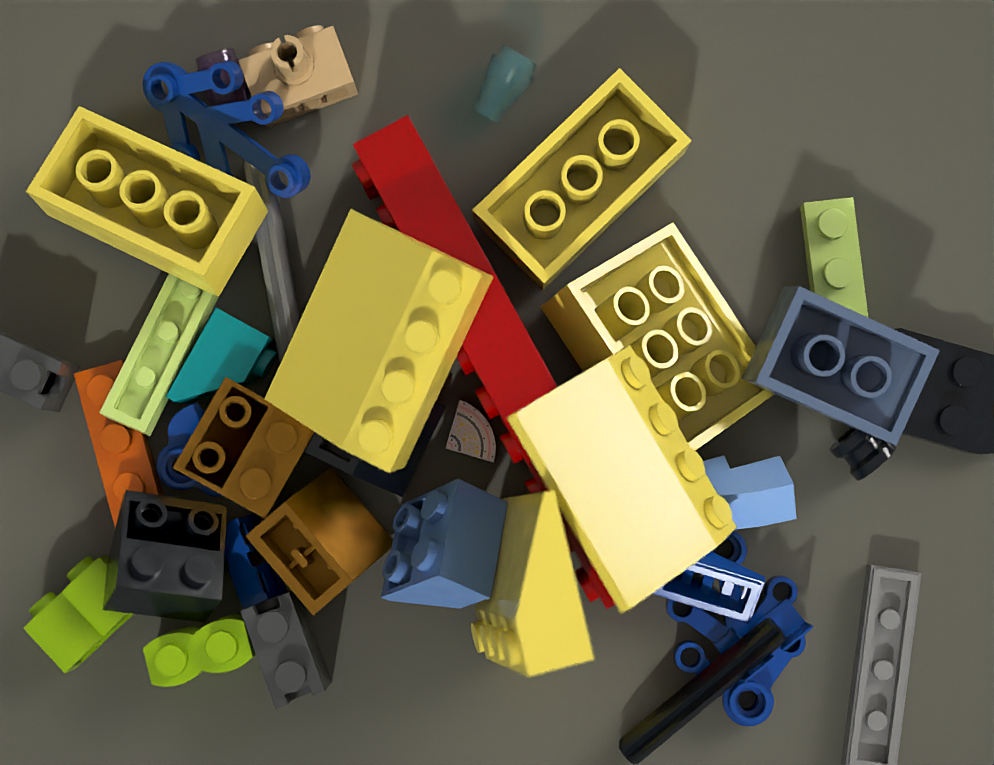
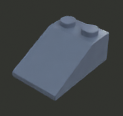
(840, 364)

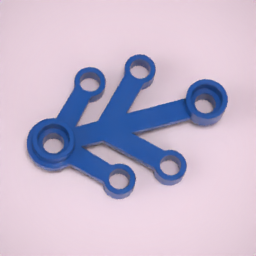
(217, 121)
(714, 631)

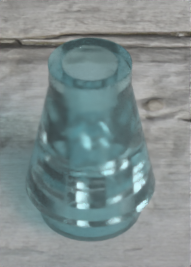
(504, 83)

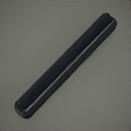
(702, 691)

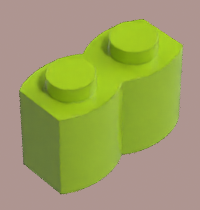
(74, 621)
(195, 649)

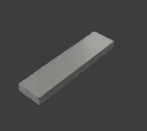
(881, 666)

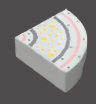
(472, 433)

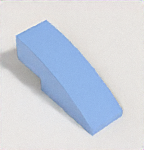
(755, 492)

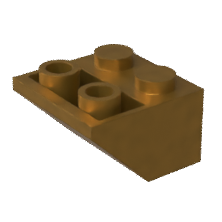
(244, 448)
(321, 540)

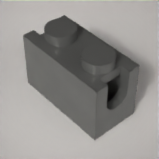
(26, 370)
(286, 648)

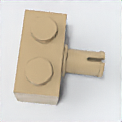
(303, 71)

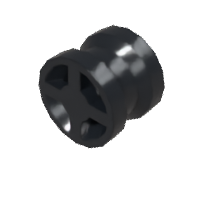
(862, 452)

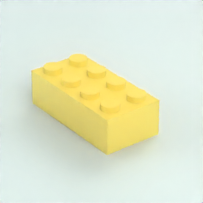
(581, 179)
(148, 200)

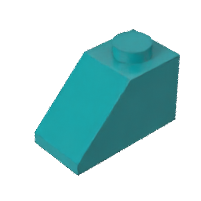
(223, 350)

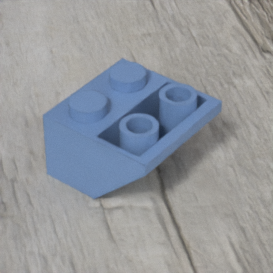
(445, 547)

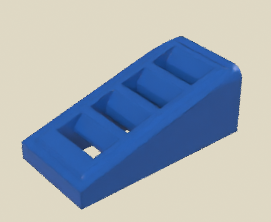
(701, 595)

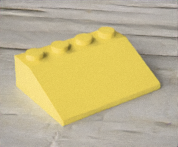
(674, 321)
(377, 341)
(624, 476)
(534, 603)

